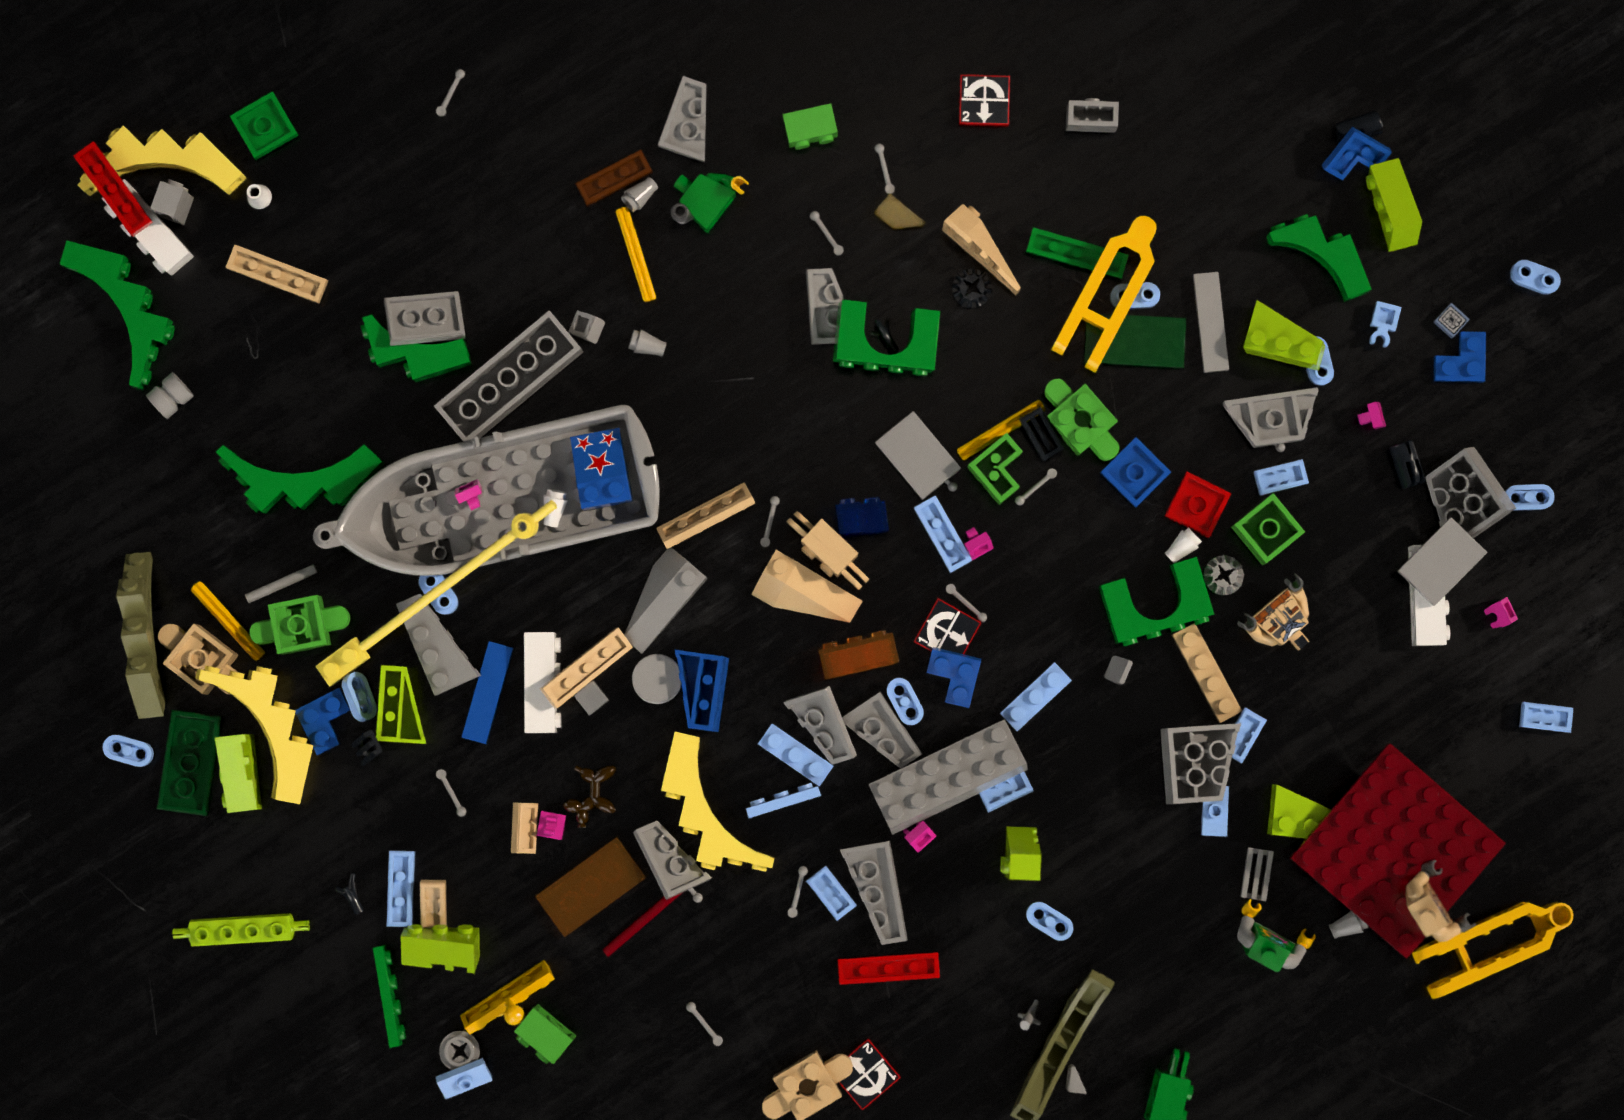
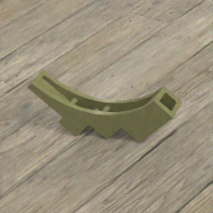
(138, 636)
(1060, 1045)

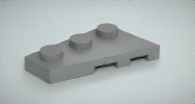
(687, 121)
(823, 304)
(823, 720)
(883, 730)
(669, 863)

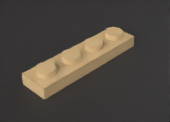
(276, 274)
(705, 515)
(586, 668)
(1207, 673)

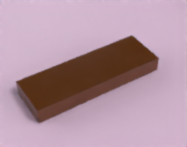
(614, 177)

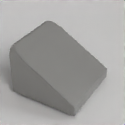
(586, 327)
(1118, 670)
(591, 697)
(1073, 1081)

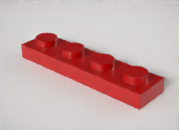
(113, 189)
(888, 968)

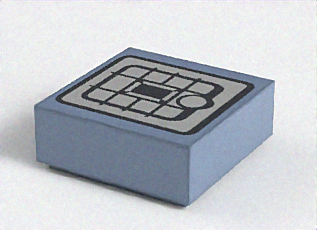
(1451, 320)

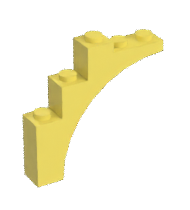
(162, 151)
(288, 756)
(716, 842)

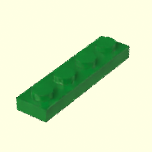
(1073, 252)
(387, 985)

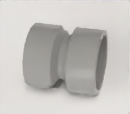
(169, 395)

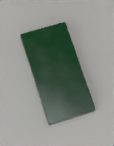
(1142, 342)
(189, 763)

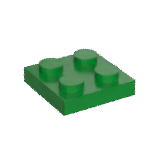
(264, 125)

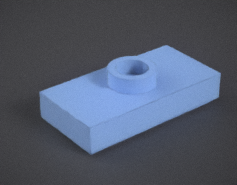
(1281, 477)
(1546, 717)
(1249, 730)
(1006, 792)
(1215, 816)
(831, 893)
(464, 1078)

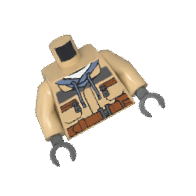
(1281, 618)
(1428, 909)

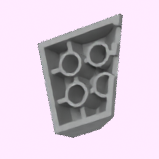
(1468, 493)
(1197, 762)

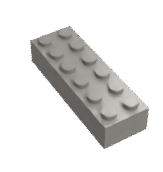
(509, 378)
(948, 776)

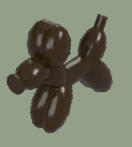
(589, 803)

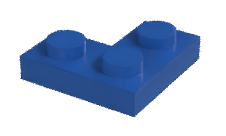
(1354, 148)
(1468, 365)
(961, 671)
(316, 719)

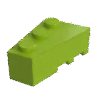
(1394, 204)
(1282, 340)
(397, 709)
(238, 772)
(1293, 814)
(1022, 854)
(441, 946)

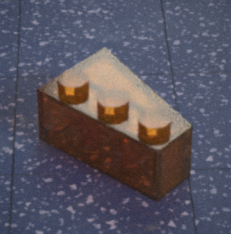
(858, 655)

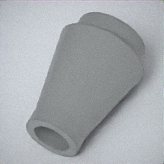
(638, 195)
(645, 343)
(1347, 925)

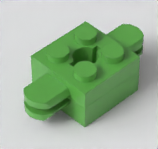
(1081, 420)
(299, 625)

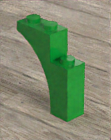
(1336, 256)
(422, 359)

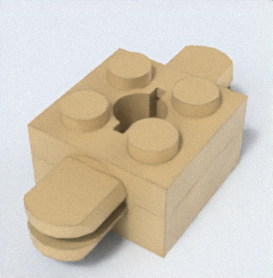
(829, 549)
(193, 651)
(807, 1086)

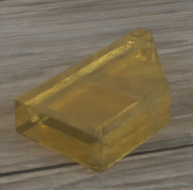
(897, 214)

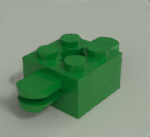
(1170, 1090)

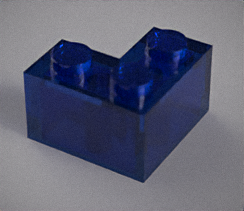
(861, 518)

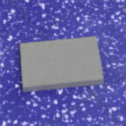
(424, 318)
(917, 455)
(1442, 561)

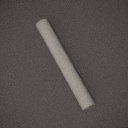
(281, 583)

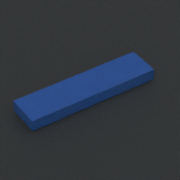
(487, 692)

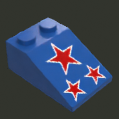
(601, 469)

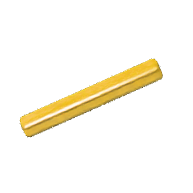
(635, 254)
(996, 432)
(227, 620)

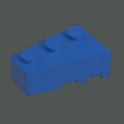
(703, 688)

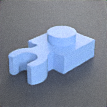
(1384, 319)

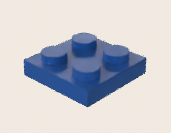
(1135, 472)

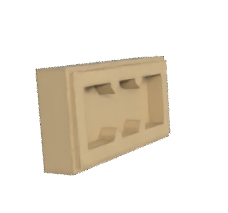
(524, 828)
(433, 903)

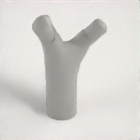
(1029, 1017)

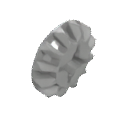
(1212, 572)
(458, 1038)

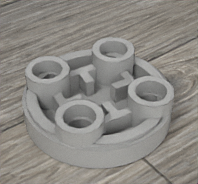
(656, 679)

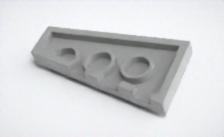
(439, 655)

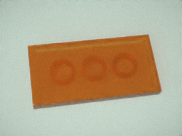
(590, 887)

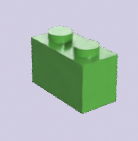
(810, 126)

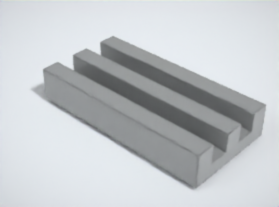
(1253, 895)

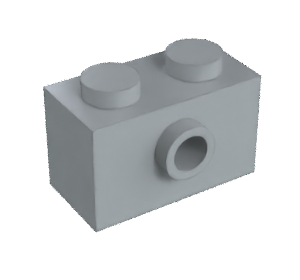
(1092, 115)
(172, 202)

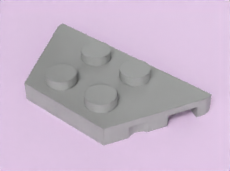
(1273, 417)

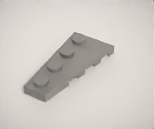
(876, 880)

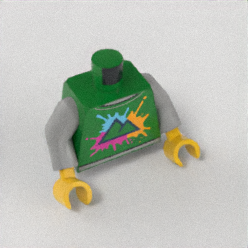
(1267, 946)

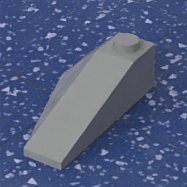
(664, 595)

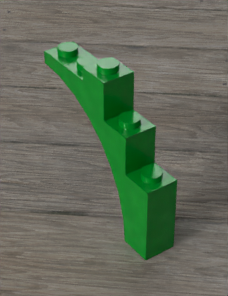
(132, 300)
(268, 487)

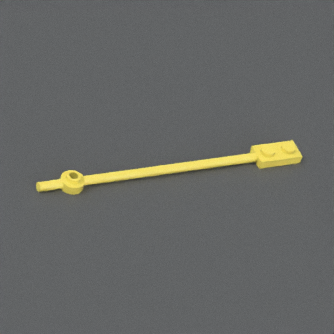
(355, 653)

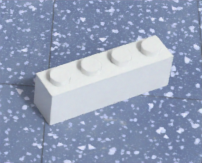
(157, 240)
(1427, 621)
(539, 668)

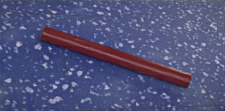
(638, 924)

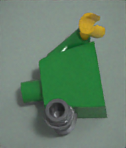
(705, 198)

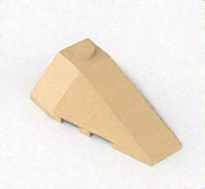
(974, 238)
(799, 589)

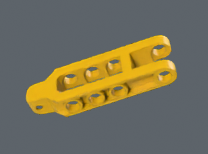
(1136, 239)
(1545, 919)

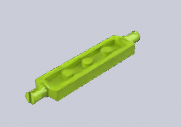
(241, 929)

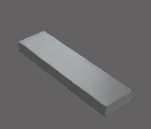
(1210, 322)

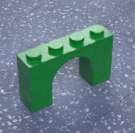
(853, 347)
(1191, 606)

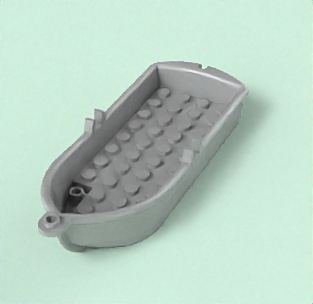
(415, 526)

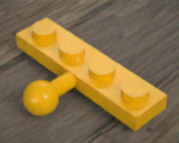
(505, 999)

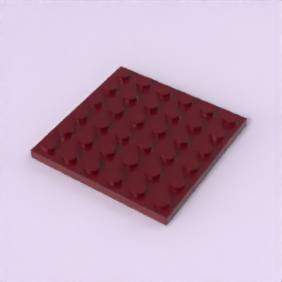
(1381, 838)

